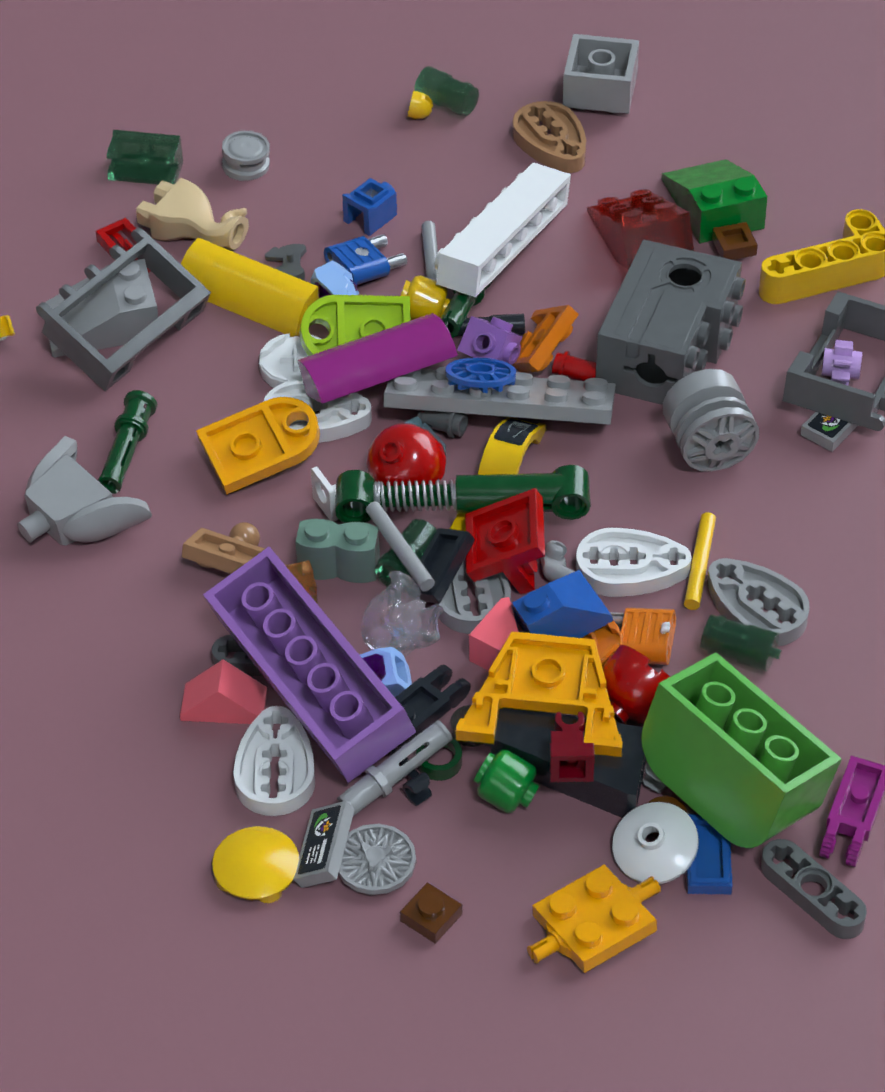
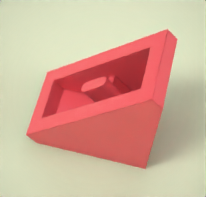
(491, 634)
(223, 696)

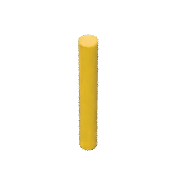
(700, 561)

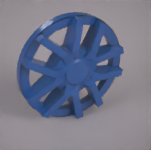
(480, 373)

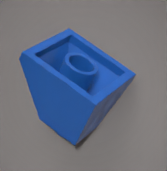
(562, 608)

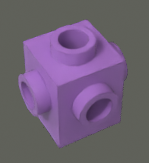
(490, 340)

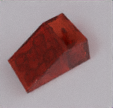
(640, 217)

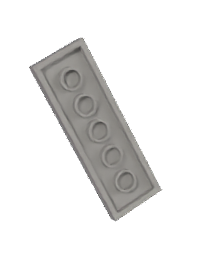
(530, 397)

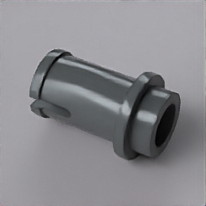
(448, 422)

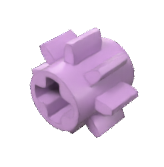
(842, 362)

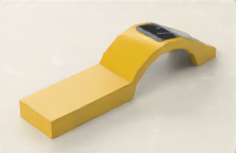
(505, 452)

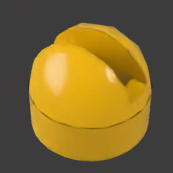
(420, 105)

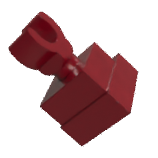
(569, 756)

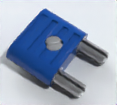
(363, 258)

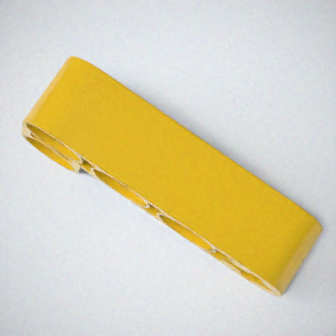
(829, 265)

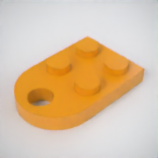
(259, 441)

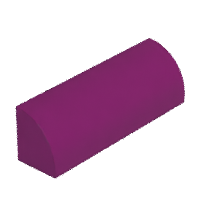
(376, 358)

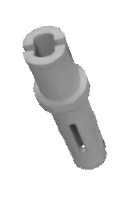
(388, 773)

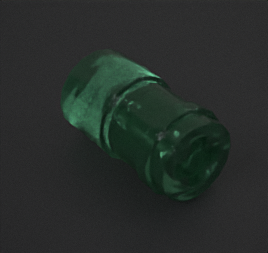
(447, 91)
(418, 536)
(741, 642)

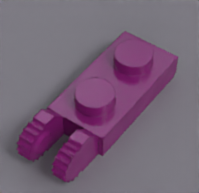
(855, 807)

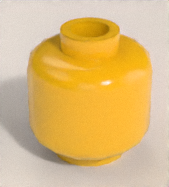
(425, 297)

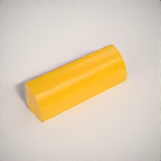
(250, 287)

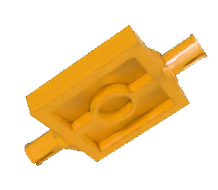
(594, 918)

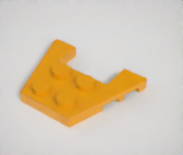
(545, 676)

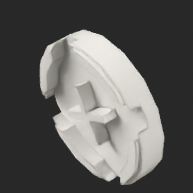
(279, 359)

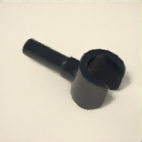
(417, 787)

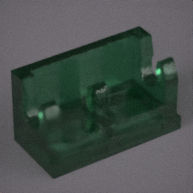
(144, 157)

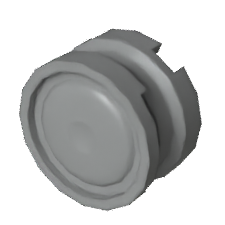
(245, 155)

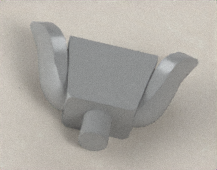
(73, 503)

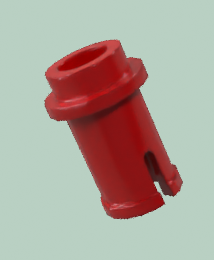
(573, 367)

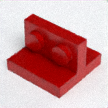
(507, 540)

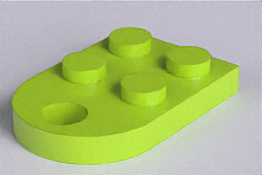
(351, 318)

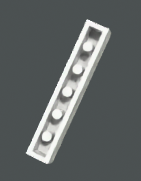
(502, 229)

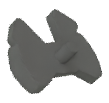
(291, 259)

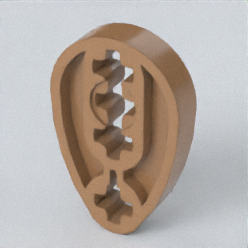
(563, 147)

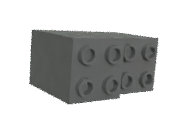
(668, 319)

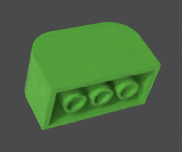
(734, 753)

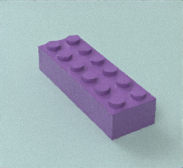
(310, 664)

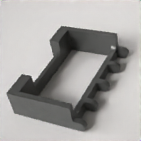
(109, 371)
(830, 397)

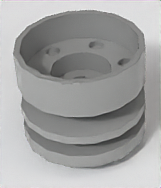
(710, 420)

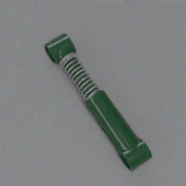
(563, 493)

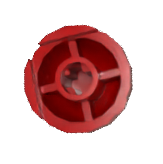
(406, 455)
(631, 684)

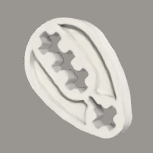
(334, 417)
(650, 551)
(253, 765)

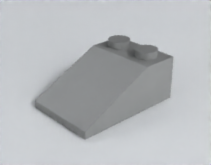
(114, 310)

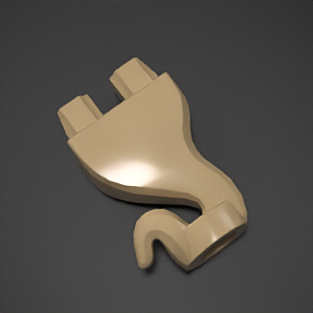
(187, 213)

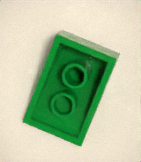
(717, 197)

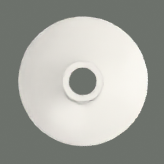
(665, 857)

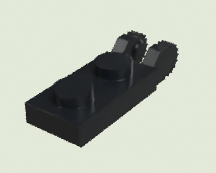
(427, 703)

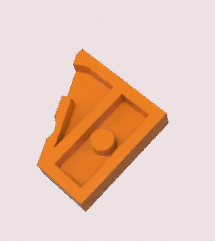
(552, 328)

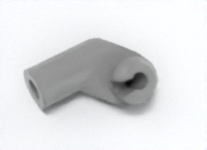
(554, 562)

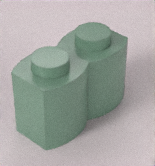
(339, 550)

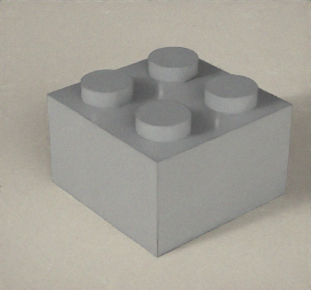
(600, 73)

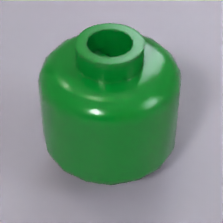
(506, 781)

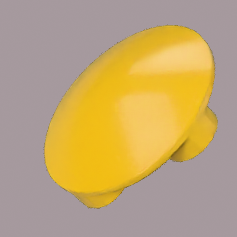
(255, 863)

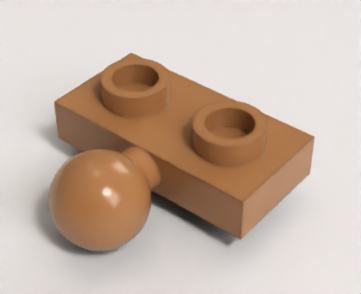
(222, 551)

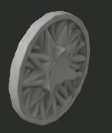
(377, 859)

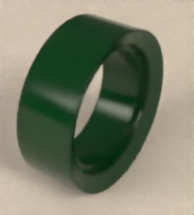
(445, 771)

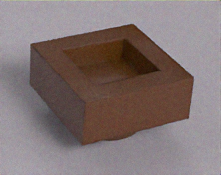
(734, 241)
(431, 913)

